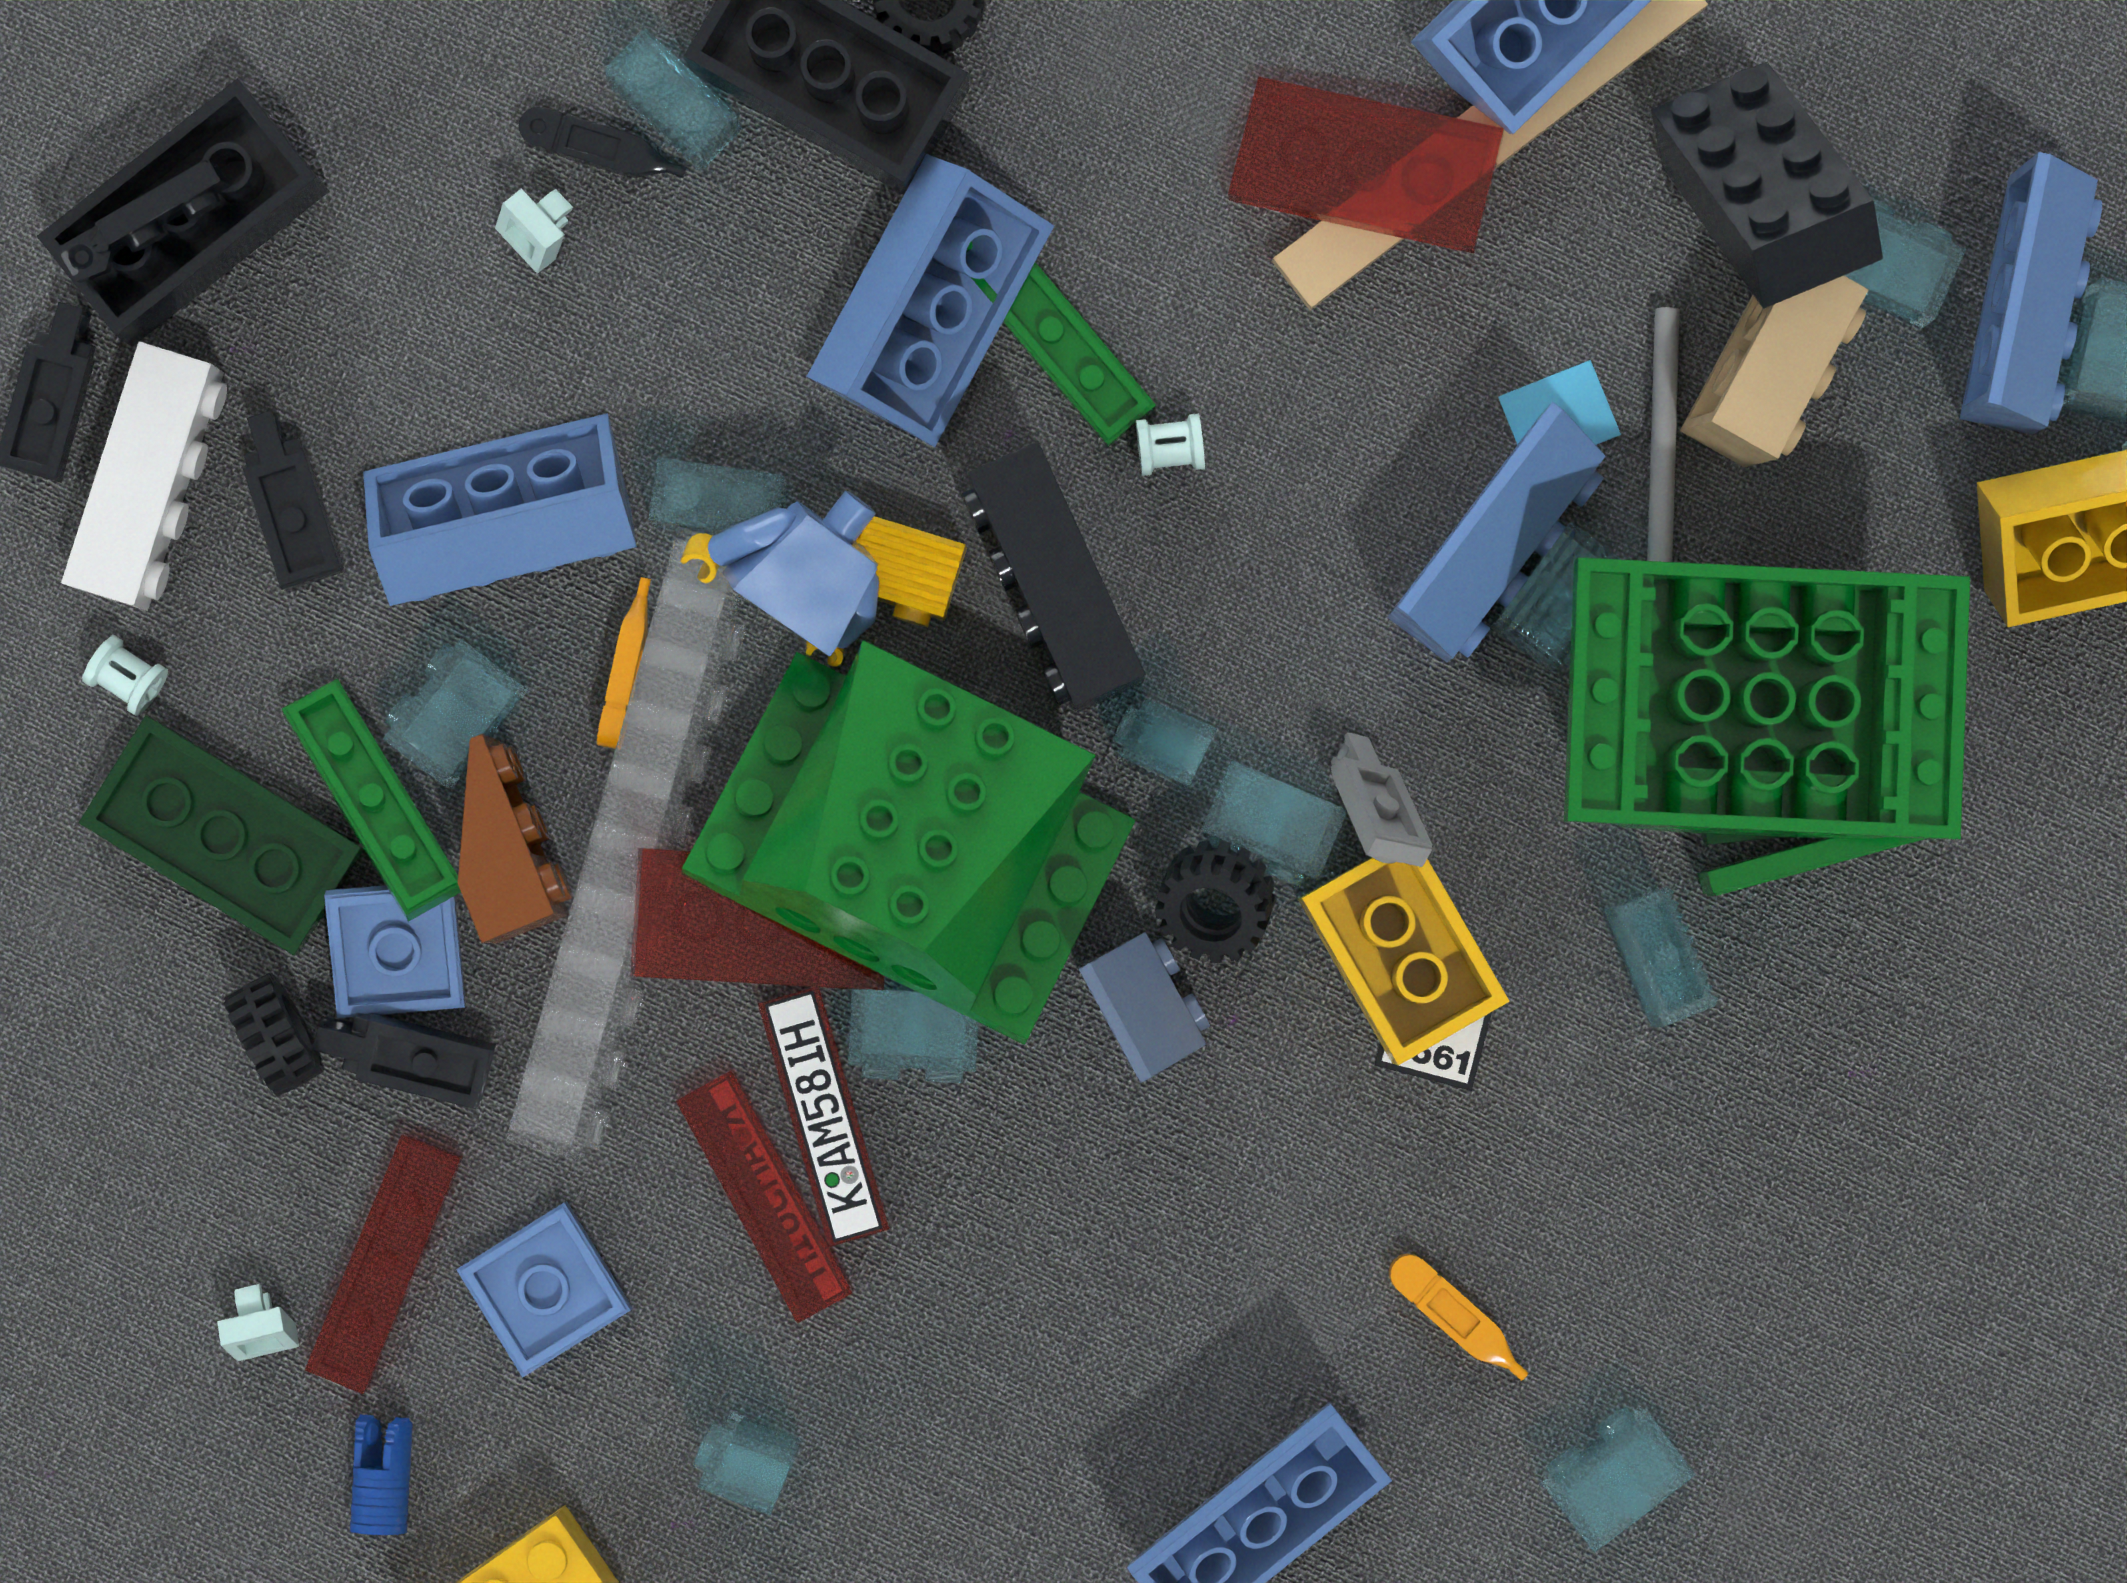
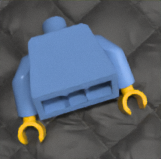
(800, 570)

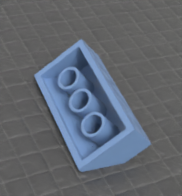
(1518, 52)
(2031, 296)
(916, 314)
(497, 510)
(1499, 534)
(1269, 1509)

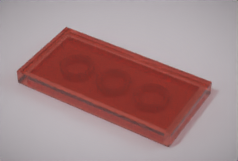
(1366, 164)
(702, 935)

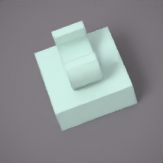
(534, 227)
(258, 1327)

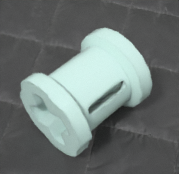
(1170, 444)
(105, 669)

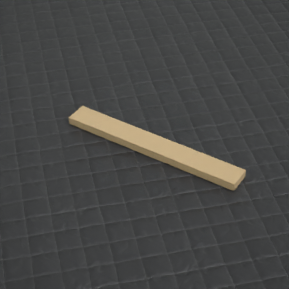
(1336, 253)

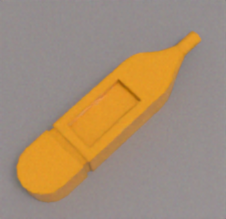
(624, 667)
(1452, 1312)

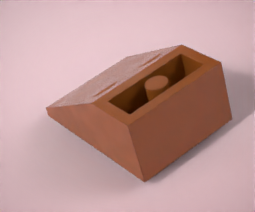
(501, 853)

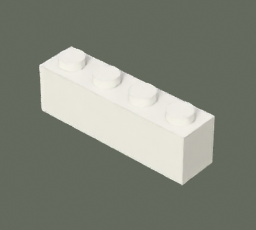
(145, 476)

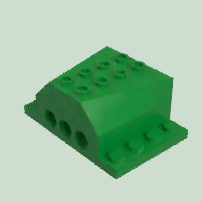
(1766, 700)
(915, 834)

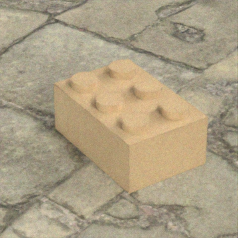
(1773, 370)

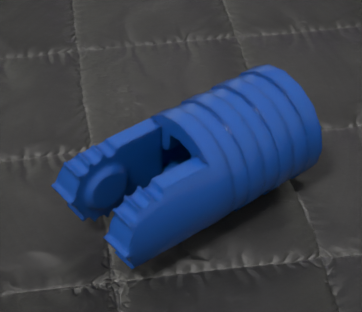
(380, 1490)

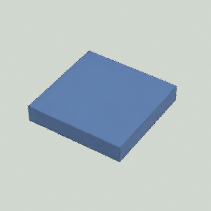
(391, 963)
(544, 1289)

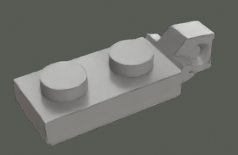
(1379, 805)

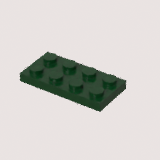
(221, 835)

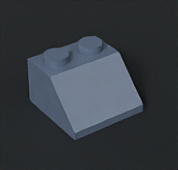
(1144, 1005)

